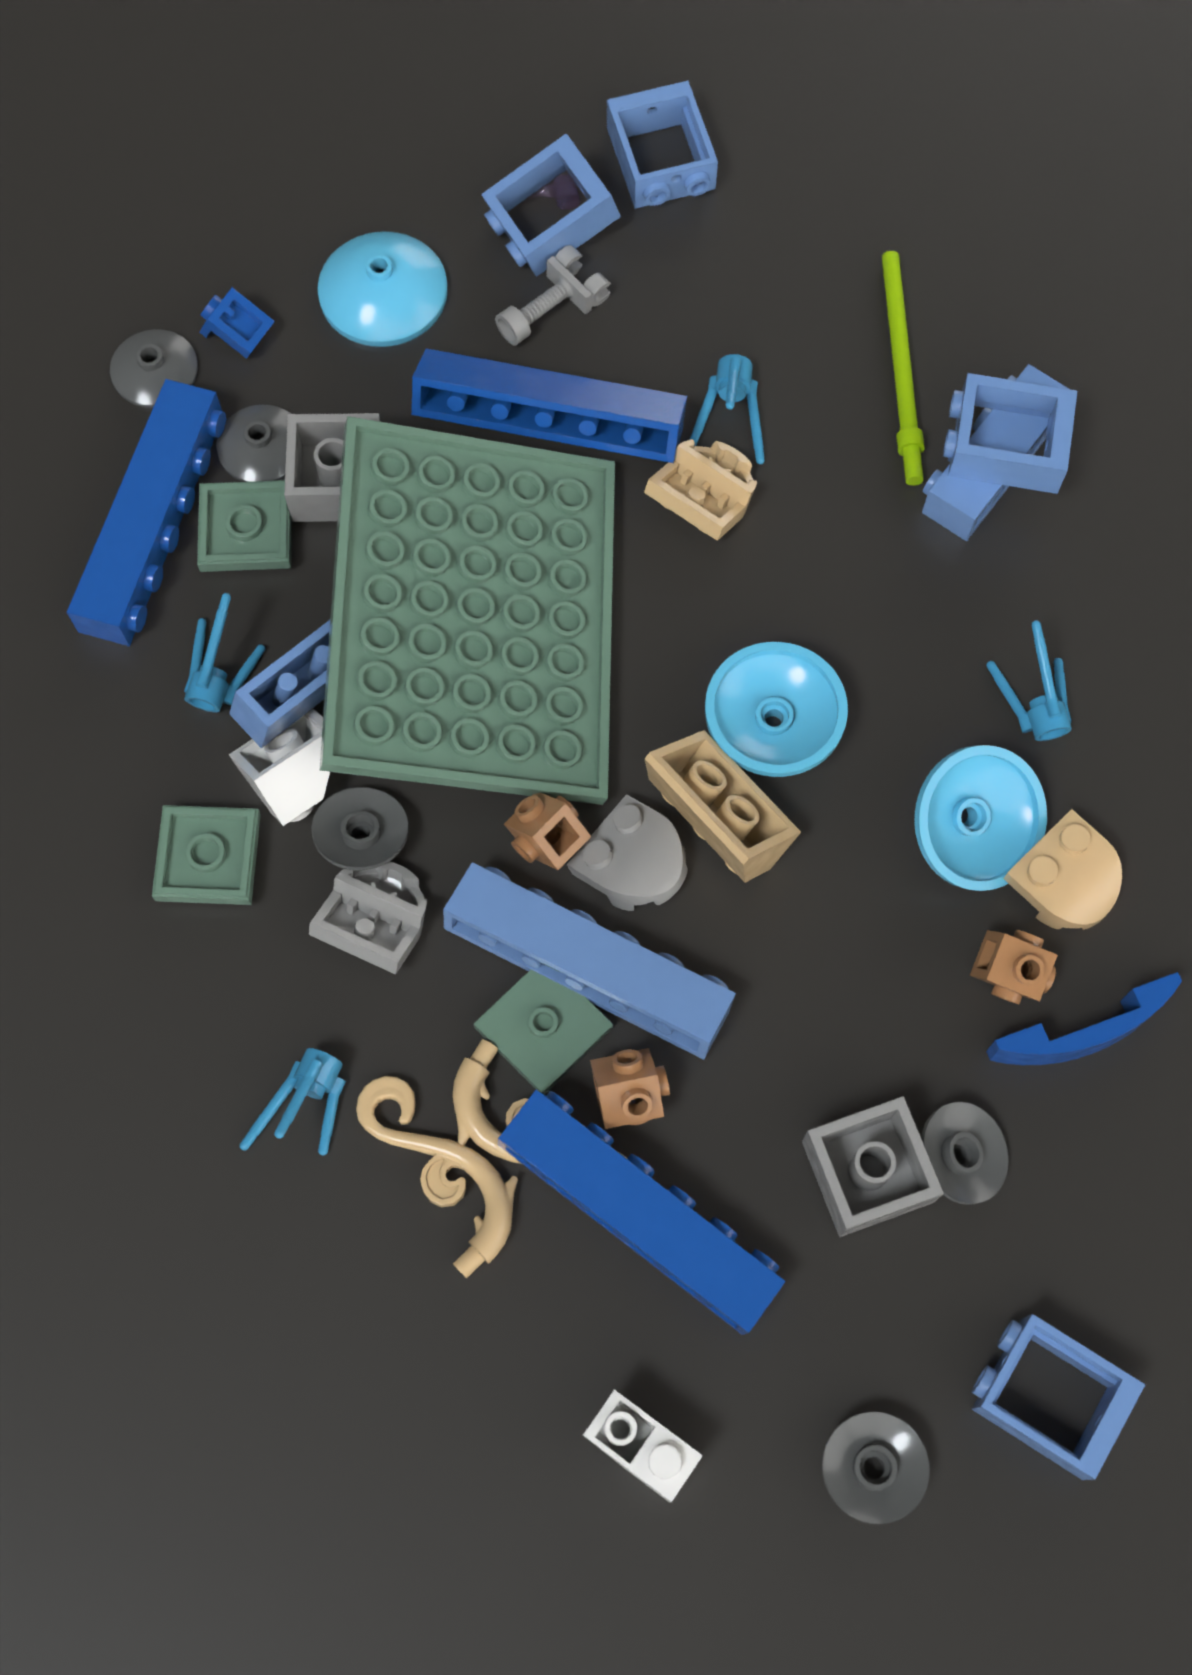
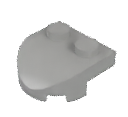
(632, 857)
(373, 915)

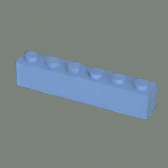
(591, 960)

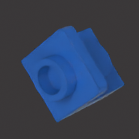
(235, 321)

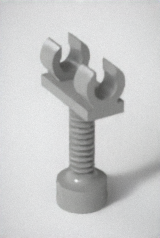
(560, 270)

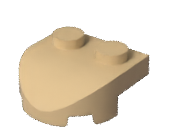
(705, 486)
(1069, 875)

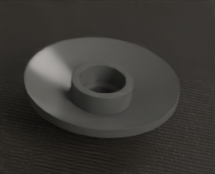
(142, 381)
(250, 458)
(357, 813)
(979, 1150)
(903, 1468)

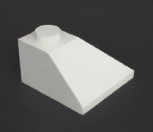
(287, 769)

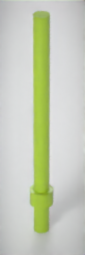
(910, 437)

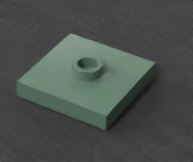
(243, 526)
(206, 855)
(543, 1029)

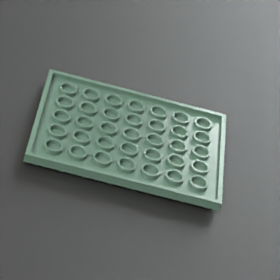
(470, 614)

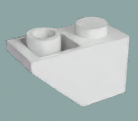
(642, 1446)

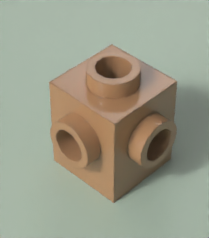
(546, 830)
(1015, 965)
(629, 1088)

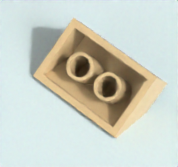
(721, 804)

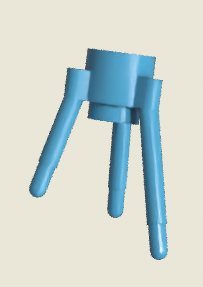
(733, 385)
(208, 684)
(1048, 713)
(312, 1078)

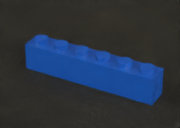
(548, 405)
(147, 513)
(642, 1212)

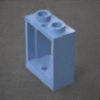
(672, 107)
(574, 228)
(1005, 466)
(1106, 1420)

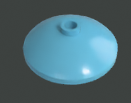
(385, 305)
(780, 683)
(1002, 822)

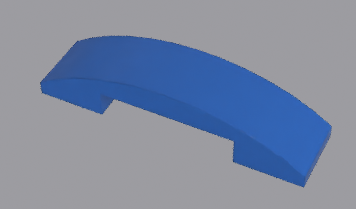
(1034, 1048)

